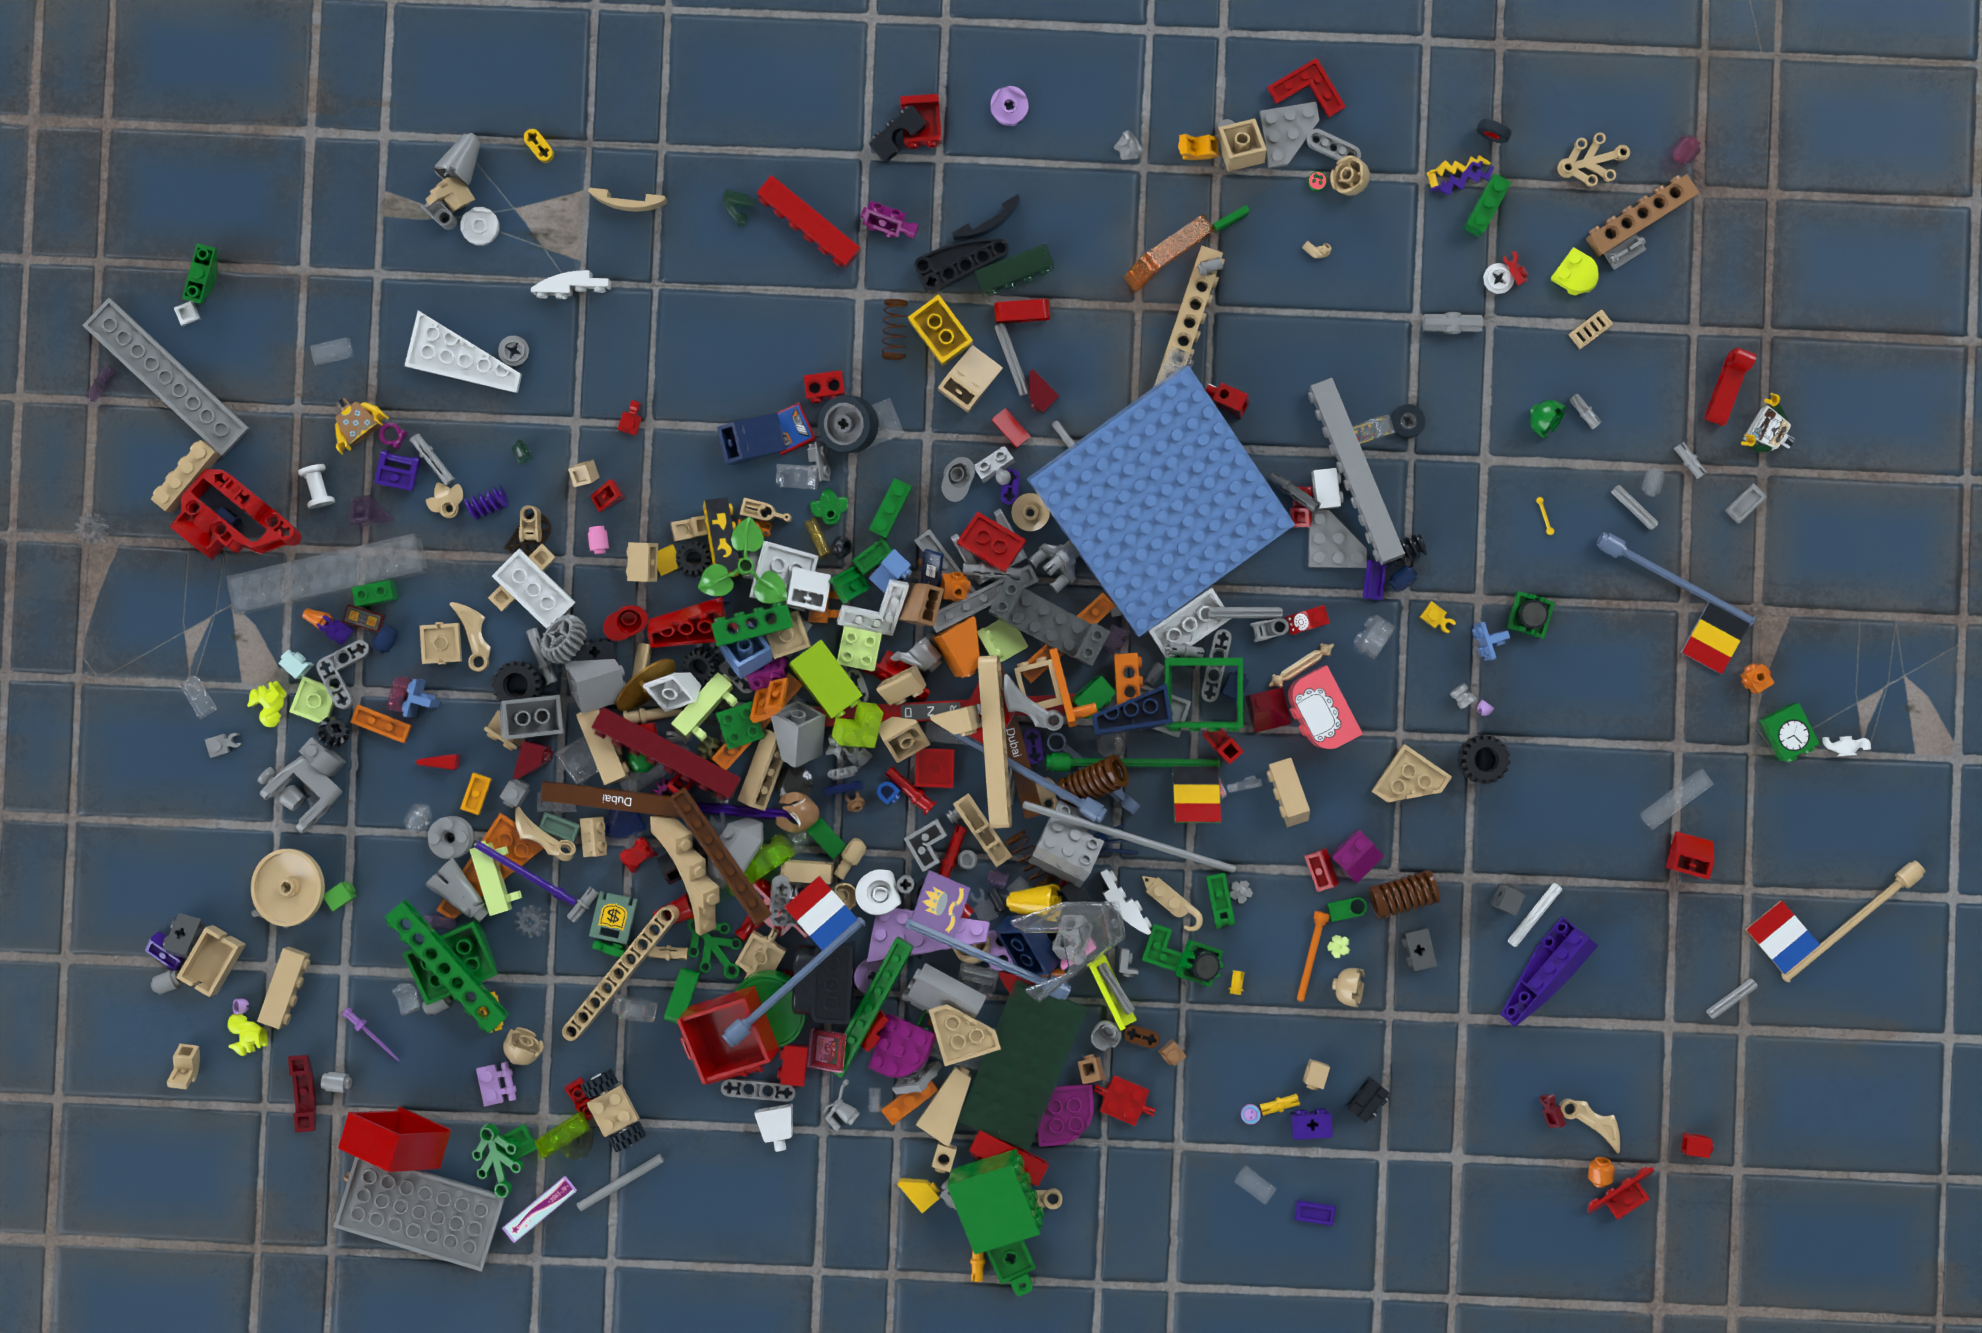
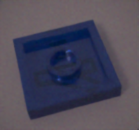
(843, 788)

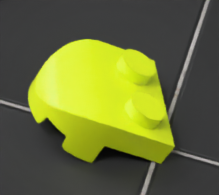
(1577, 273)

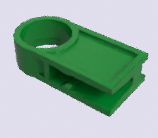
(1341, 909)

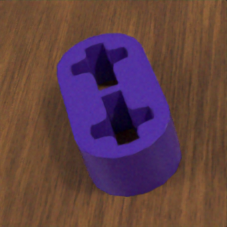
(1015, 488)
(1038, 745)

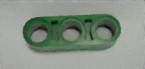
(681, 994)

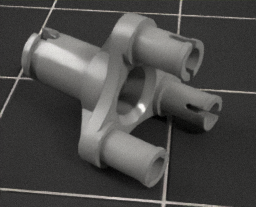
(1062, 558)

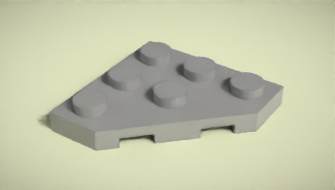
(1286, 130)
(1333, 544)

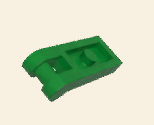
(1220, 899)

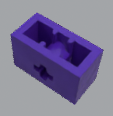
(1320, 1129)

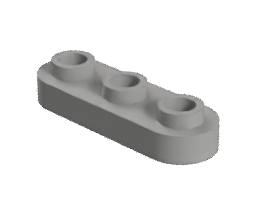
(1327, 140)

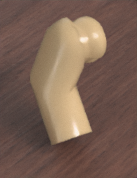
(1317, 252)

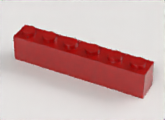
(808, 221)

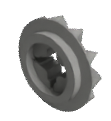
(511, 342)
(842, 772)

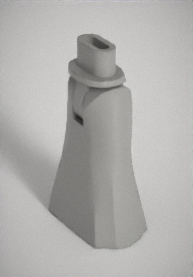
(456, 889)

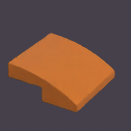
(769, 700)

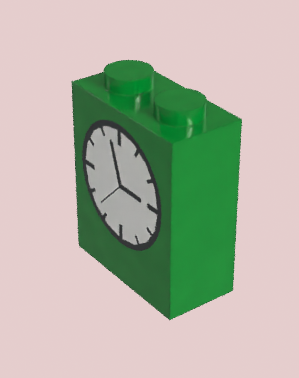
(1789, 732)

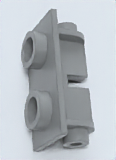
(1625, 251)
(818, 453)

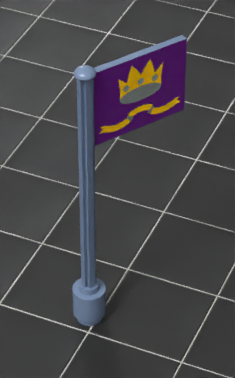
(939, 915)

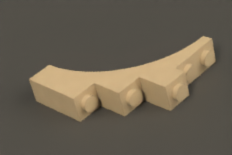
(692, 868)

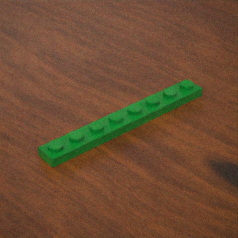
(874, 999)

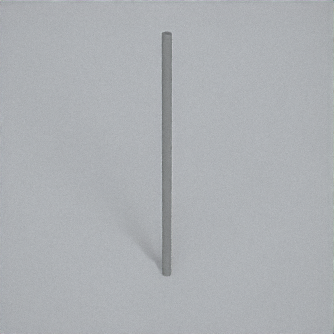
(1128, 836)

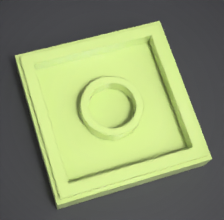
(312, 700)

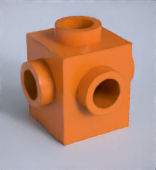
(955, 586)
(1756, 678)

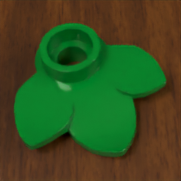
(829, 504)

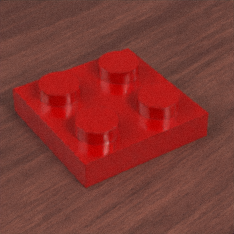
(934, 768)

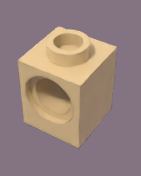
(583, 473)
(1316, 1074)
(941, 1149)

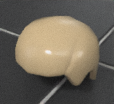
(846, 893)

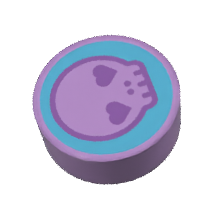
(1250, 1114)

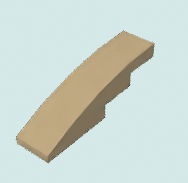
(981, 830)

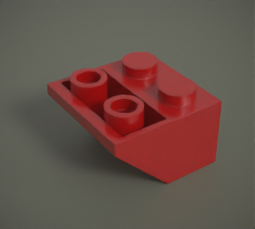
(1691, 855)

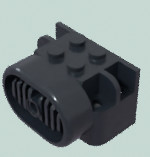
(829, 988)

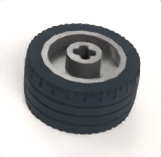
(848, 424)

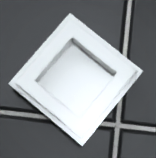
(187, 313)

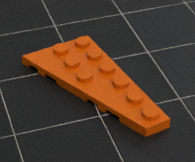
(501, 834)

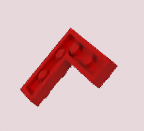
(1315, 77)

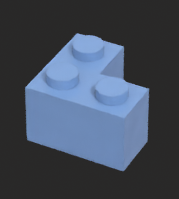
(892, 567)

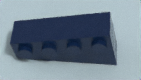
(1138, 713)

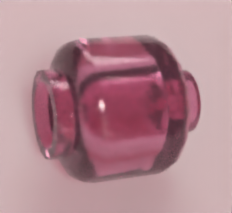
(1686, 149)

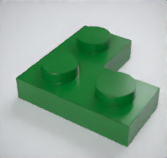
(1156, 950)

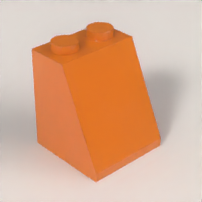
(960, 647)

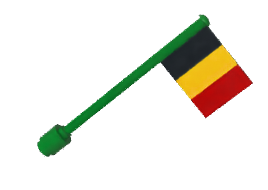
(1194, 783)

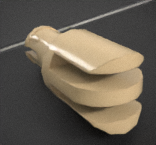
(850, 856)

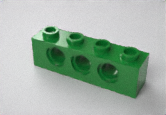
(723, 637)

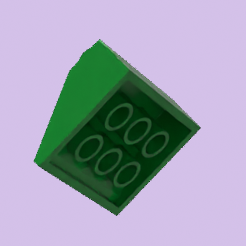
(469, 945)

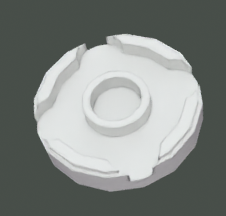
(480, 226)

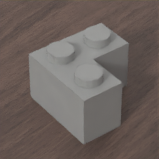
(921, 841)

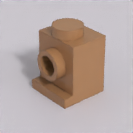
(1172, 1053)
(1087, 1074)

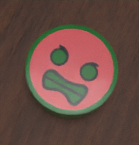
(1317, 181)

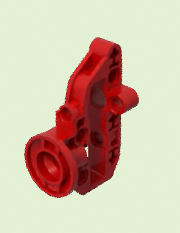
(205, 527)

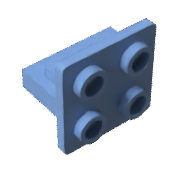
(1488, 641)
(417, 697)

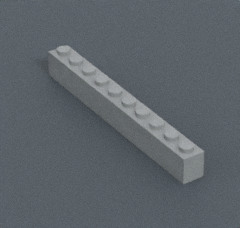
(1356, 471)

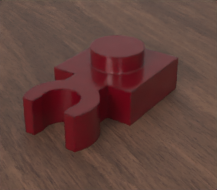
(1552, 1114)

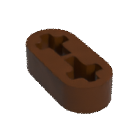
(1140, 1040)

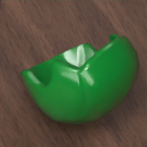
(639, 764)

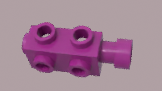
(887, 220)

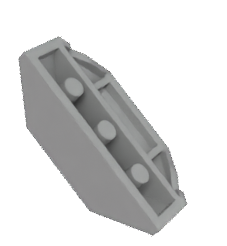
(743, 841)

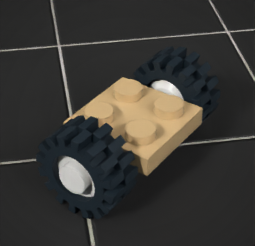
(613, 1110)

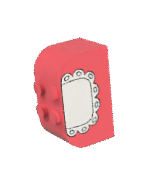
(1322, 710)

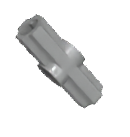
(1452, 323)

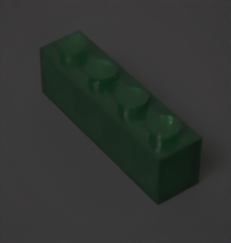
(1014, 269)

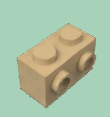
(642, 562)

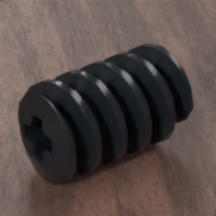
(1411, 547)

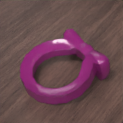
(395, 443)

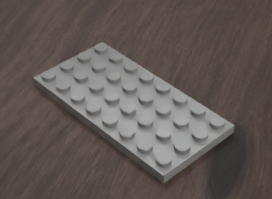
(420, 1213)

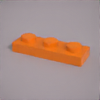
(381, 723)
(906, 1103)

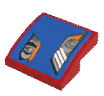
(795, 428)

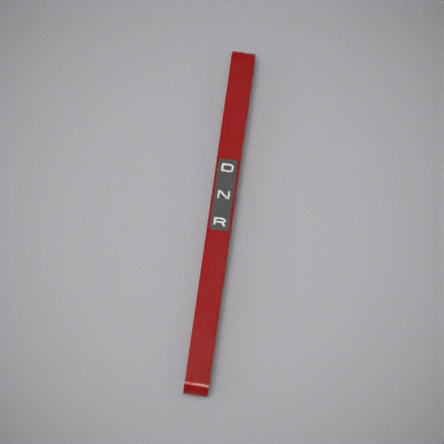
(923, 710)

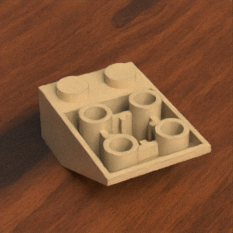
(969, 379)

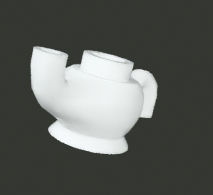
(1846, 745)

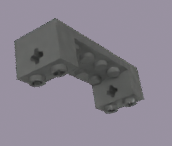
(1048, 622)

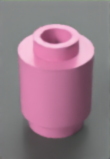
(598, 539)

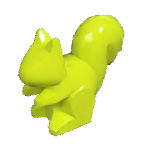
(272, 701)
(249, 1034)

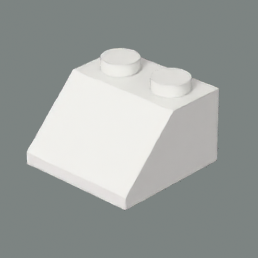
(674, 690)

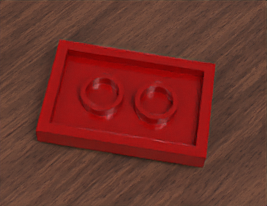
(991, 542)

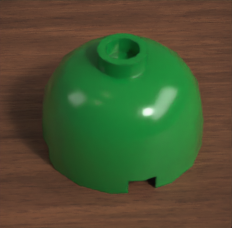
(1546, 417)

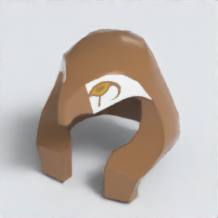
(804, 812)

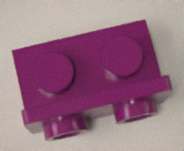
(772, 671)

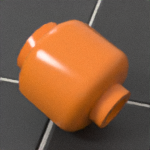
(1601, 1172)

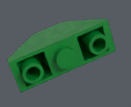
(201, 274)

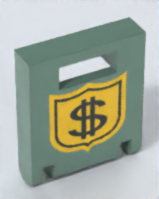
(613, 914)

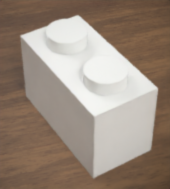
(1326, 488)

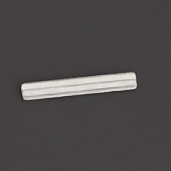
(1534, 914)

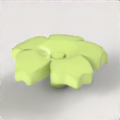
(1339, 946)

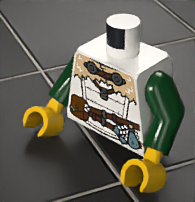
(1769, 428)

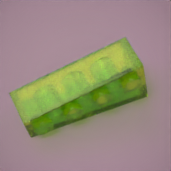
(769, 858)

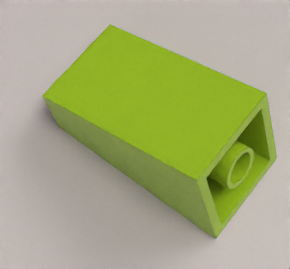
(825, 680)

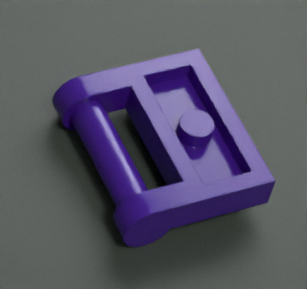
(397, 477)

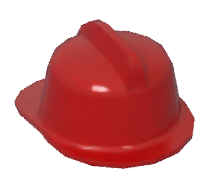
(625, 622)

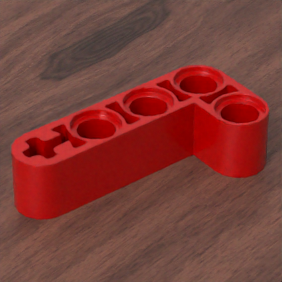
(1728, 385)

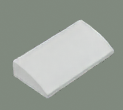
(1188, 622)

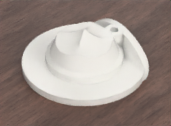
(878, 892)

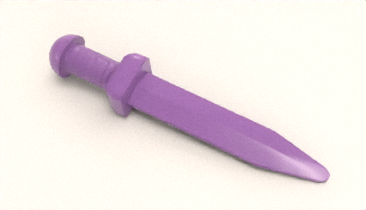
(359, 1024)

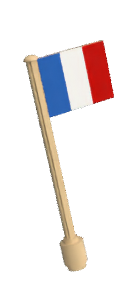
(1793, 946)

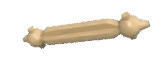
(1301, 665)

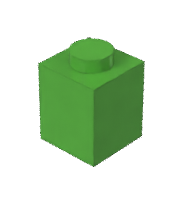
(340, 895)

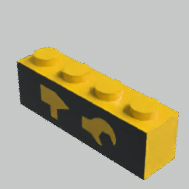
(719, 530)

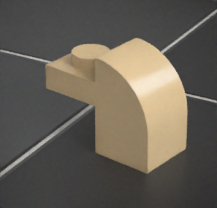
(453, 192)
(186, 1066)

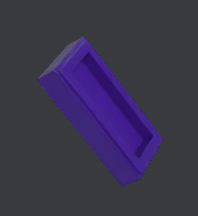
(1374, 580)
(1315, 1212)

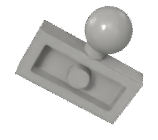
(995, 465)

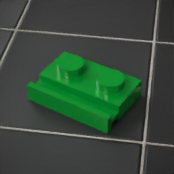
(849, 584)
(523, 1138)

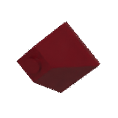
(1268, 710)

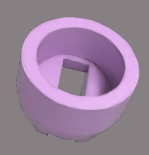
(1484, 708)
(239, 1006)

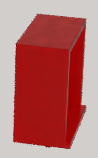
(703, 1031)
(395, 1140)

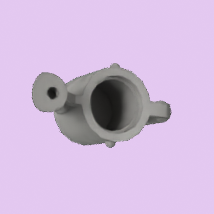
(922, 655)

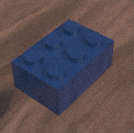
(1027, 950)

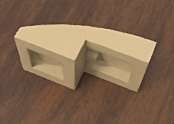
(689, 528)

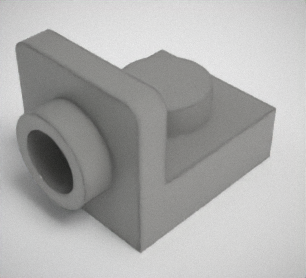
(1124, 960)

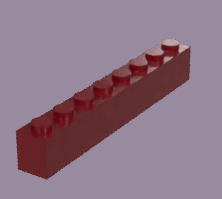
(665, 753)

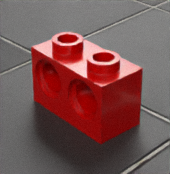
(824, 381)

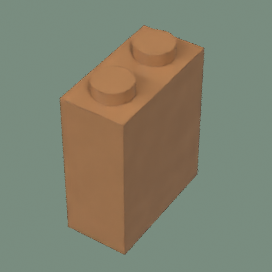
(921, 604)

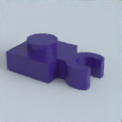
(335, 630)

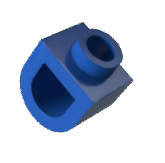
(888, 792)

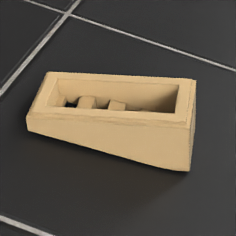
(1603, 319)

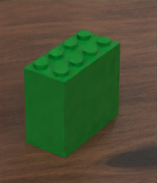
(996, 1201)

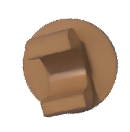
(856, 804)

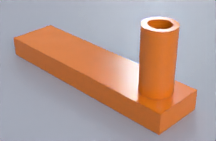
(1071, 713)

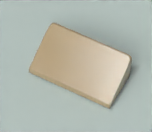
(642, 658)

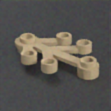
(1591, 161)

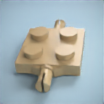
(761, 953)

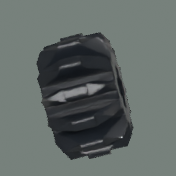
(332, 732)

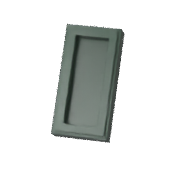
(559, 827)

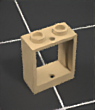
(1024, 666)
(807, 871)

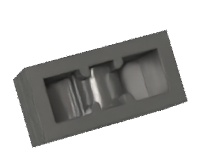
(1508, 898)
(183, 925)
(1426, 956)

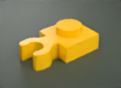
(1435, 616)

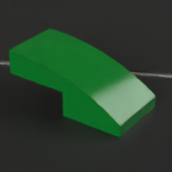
(826, 838)

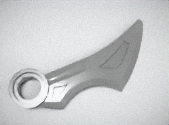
(1017, 701)

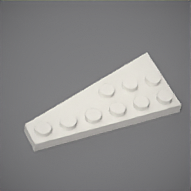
(447, 354)

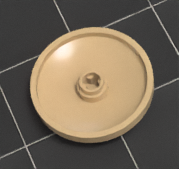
(287, 887)

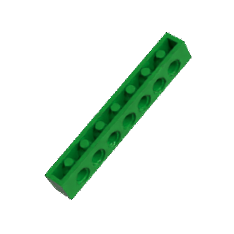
(446, 955)

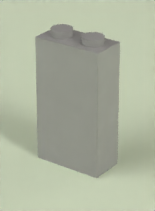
(936, 988)

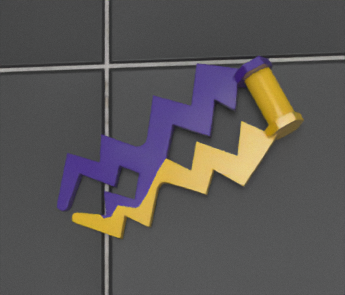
(1466, 173)

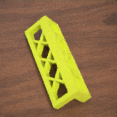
(1120, 1016)

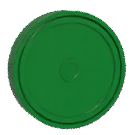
(782, 1020)

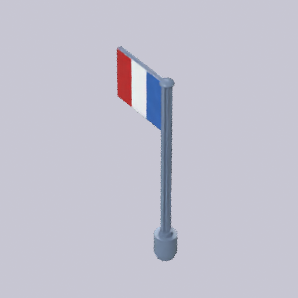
(826, 922)

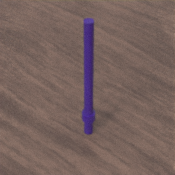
(558, 892)

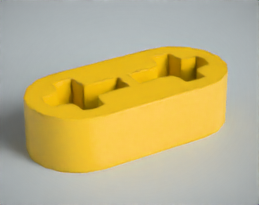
(535, 148)

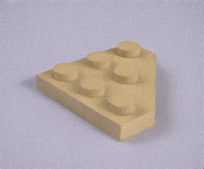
(1410, 777)
(961, 1035)

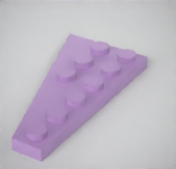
(892, 925)

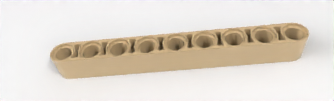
(994, 741)
(613, 977)

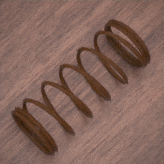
(893, 303)
(1011, 840)

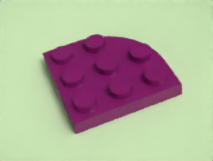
(901, 1048)
(1066, 1114)

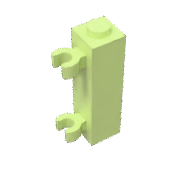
(708, 699)
(492, 881)

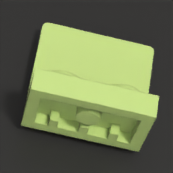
(1002, 640)
(859, 648)

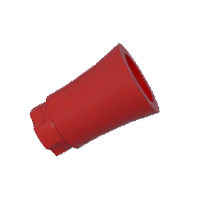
(685, 908)

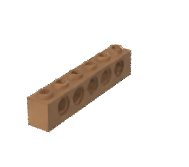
(1681, 186)

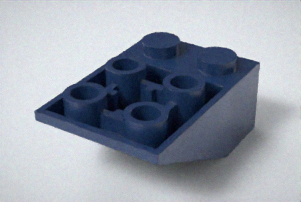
(751, 439)

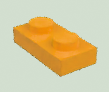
(476, 793)

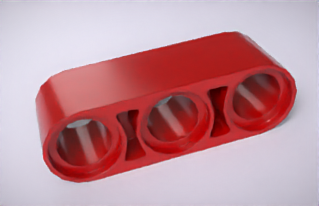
(1022, 311)

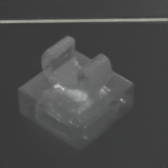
(799, 839)

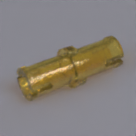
(817, 537)

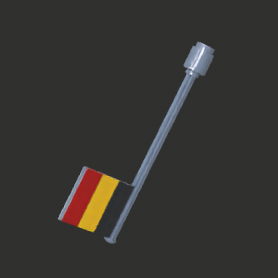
(1719, 625)

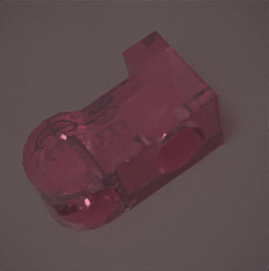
(398, 693)

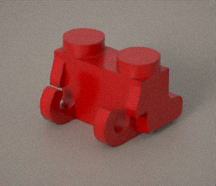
(637, 854)

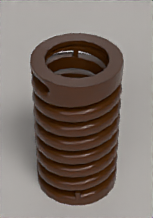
(1096, 779)
(1423, 895)

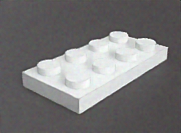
(533, 588)

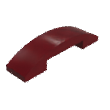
(304, 1093)

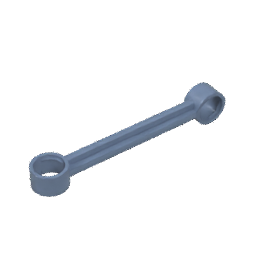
(1122, 798)

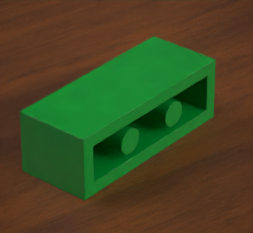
(1487, 205)
(890, 508)

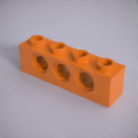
(1122, 661)

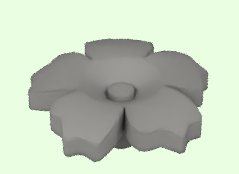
(1240, 891)

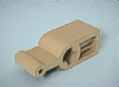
(761, 506)

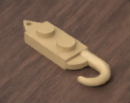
(1172, 901)

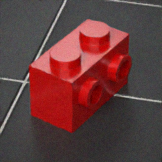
(794, 1064)

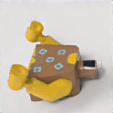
(356, 423)

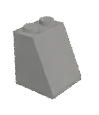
(594, 682)
(799, 733)

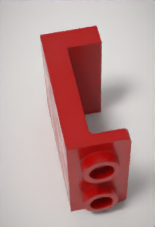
(929, 107)

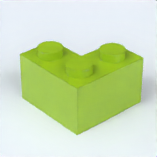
(861, 730)

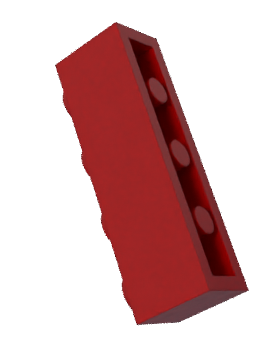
(988, 1146)

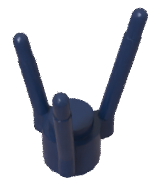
(1106, 843)

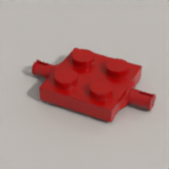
(1124, 1100)

